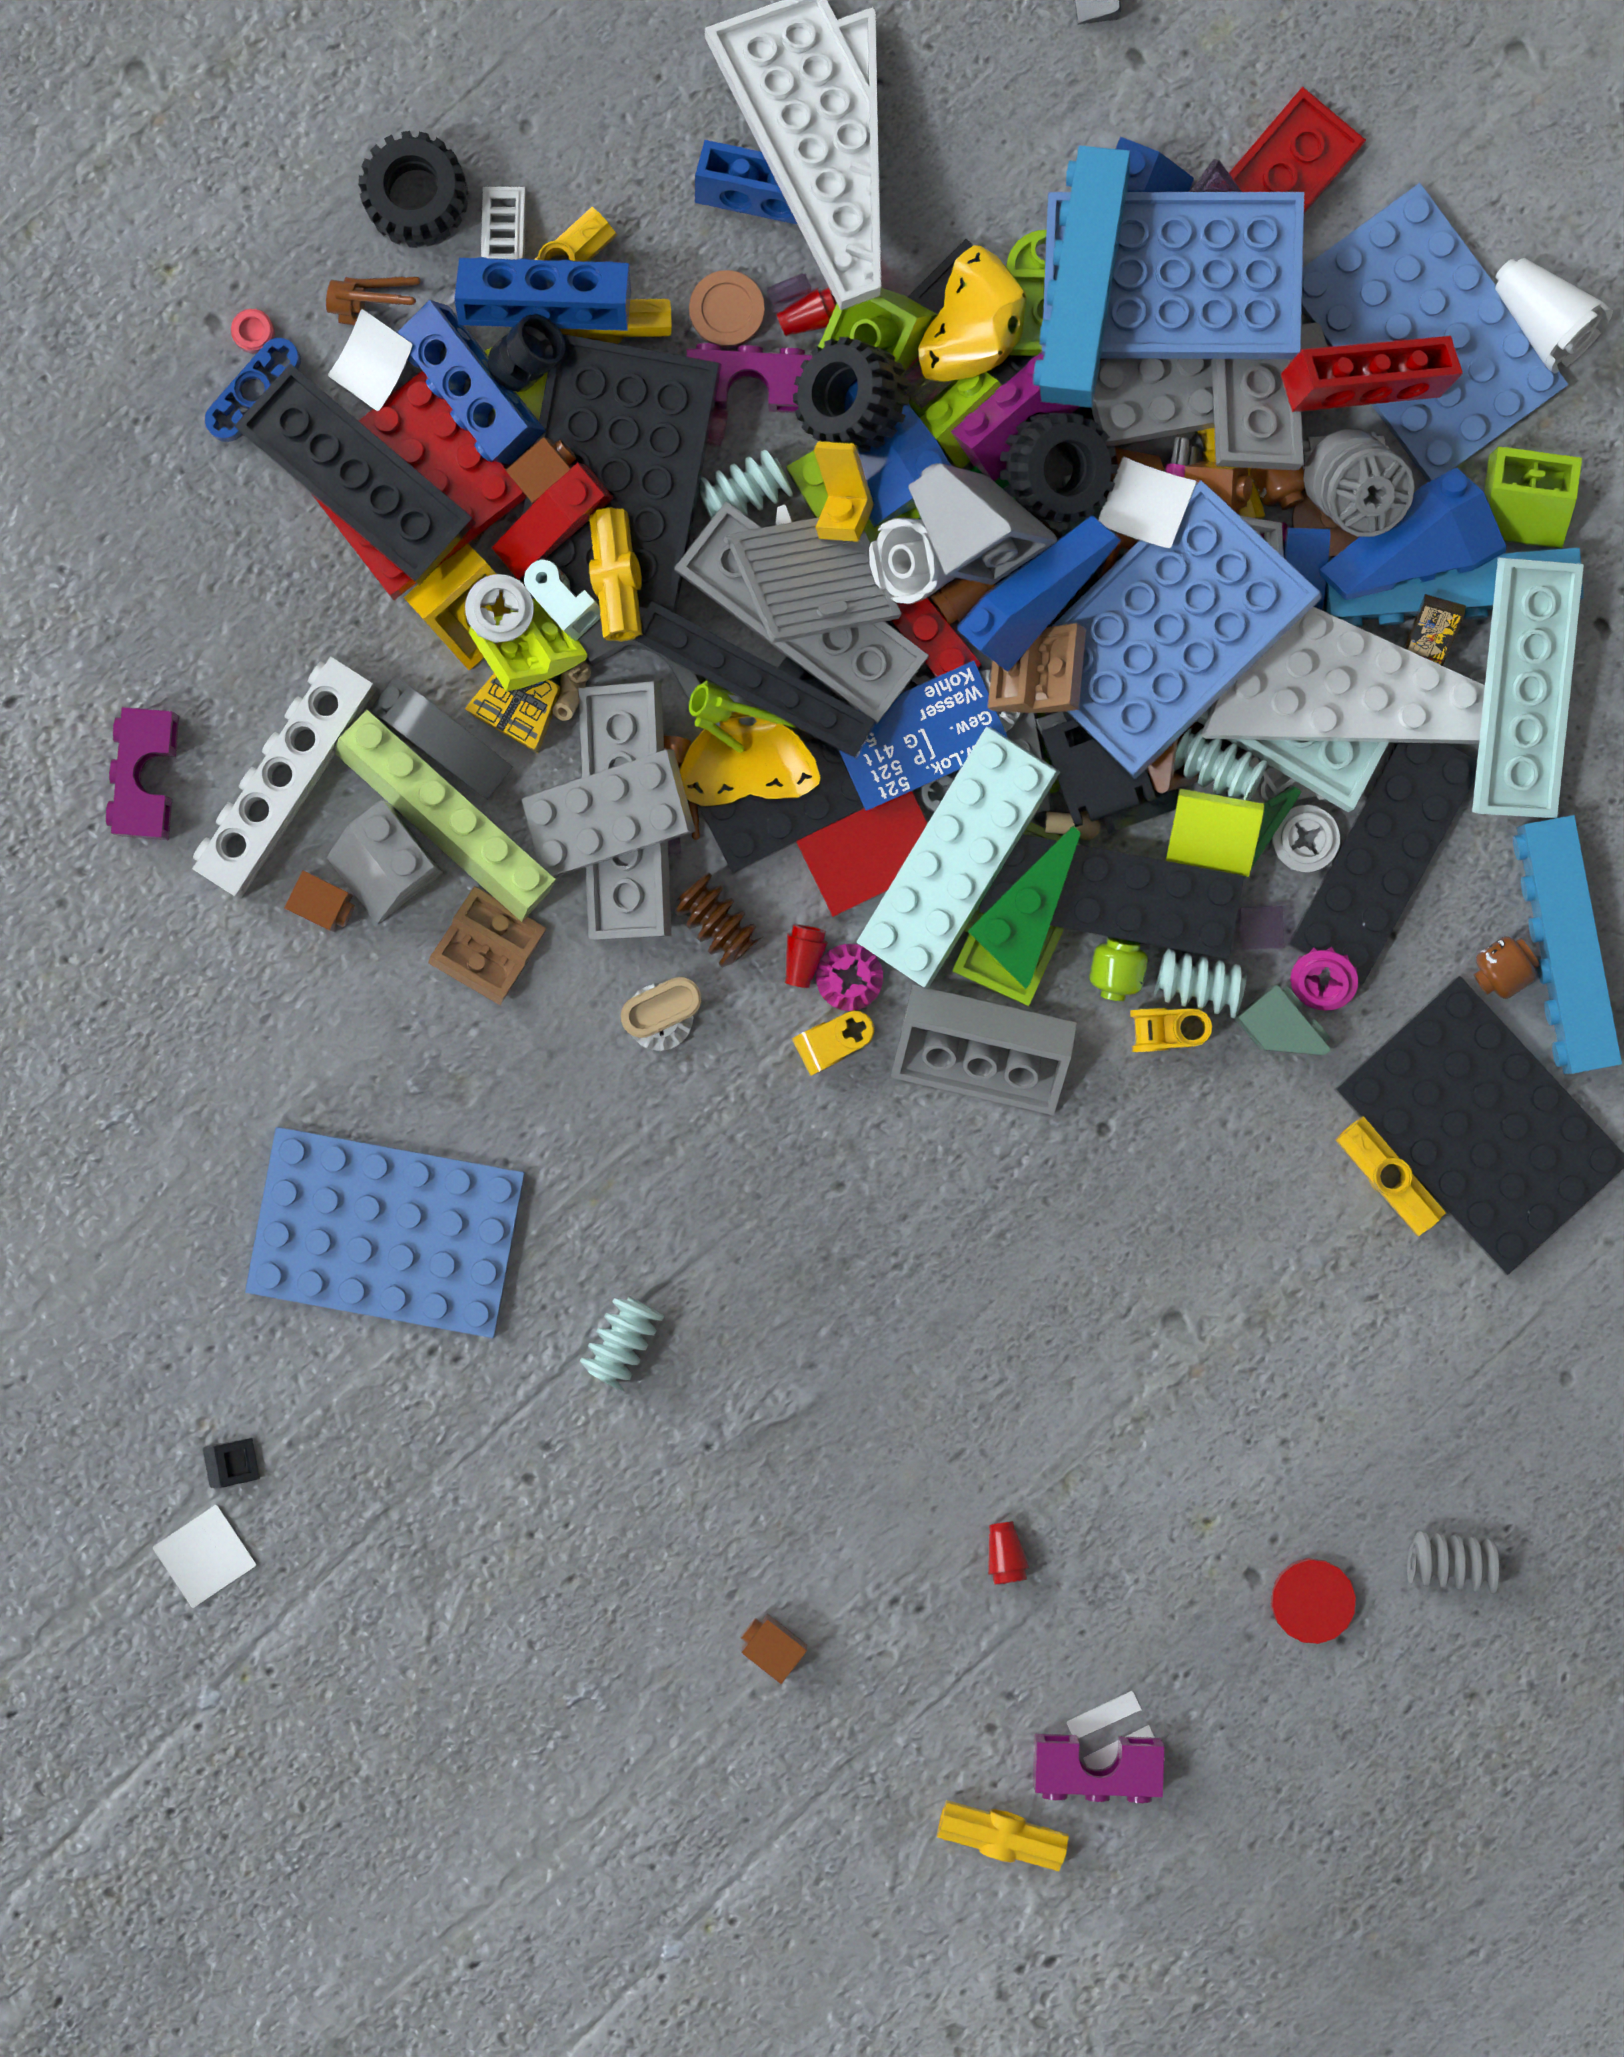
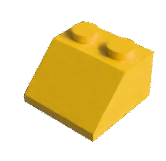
(443, 599)

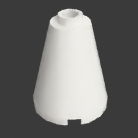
(1550, 311)
(906, 561)

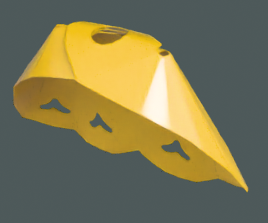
(974, 319)
(768, 754)

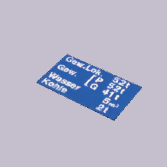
(923, 736)

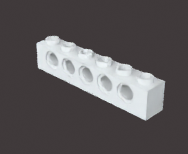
(284, 802)

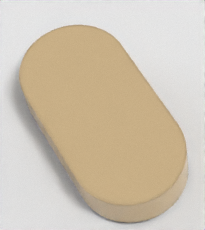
(661, 1007)

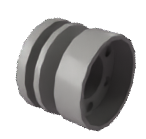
(1358, 482)

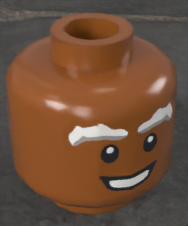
(1279, 486)
(1506, 967)

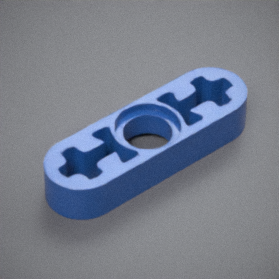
(250, 371)

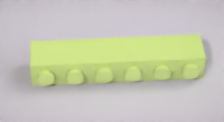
(444, 815)

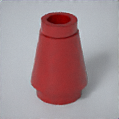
(808, 313)
(803, 954)
(1006, 1555)

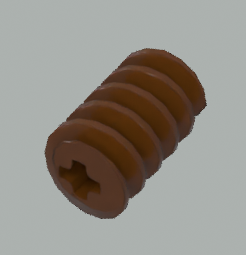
(716, 921)

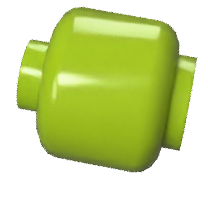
(1118, 968)

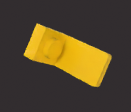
(847, 490)

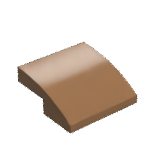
(1045, 675)
(486, 946)

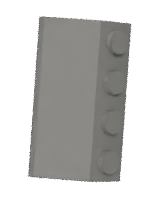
(983, 1050)

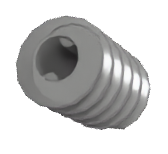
(1454, 1560)

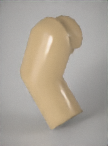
(569, 693)
(1061, 822)

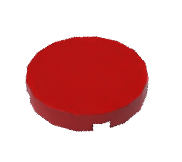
(1313, 1601)

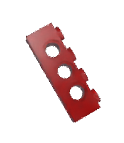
(1371, 373)

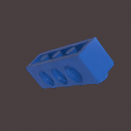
(739, 182)
(562, 291)
(514, 424)

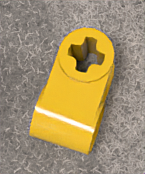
(1166, 1029)
(827, 1043)

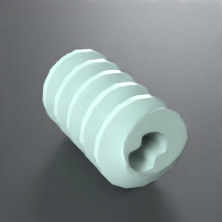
(745, 486)
(1218, 765)
(1201, 982)
(621, 1341)

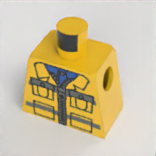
(517, 713)

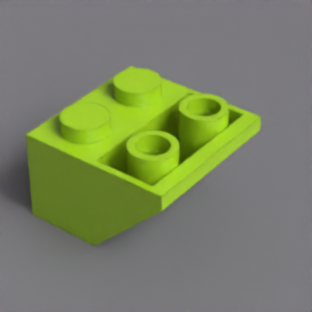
(951, 408)
(1532, 495)

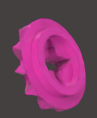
(1307, 986)
(857, 995)

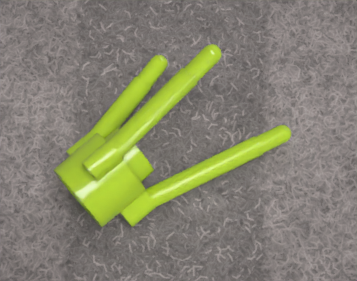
(712, 705)

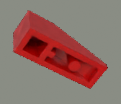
(552, 519)

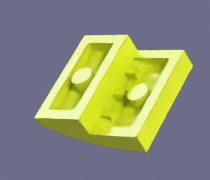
(534, 655)
(1215, 832)

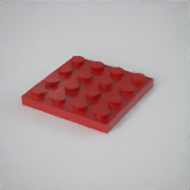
(427, 438)

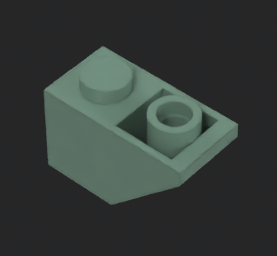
(1279, 1026)

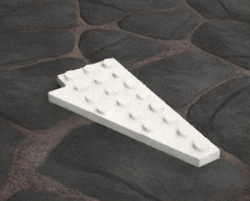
(814, 113)
(1346, 686)

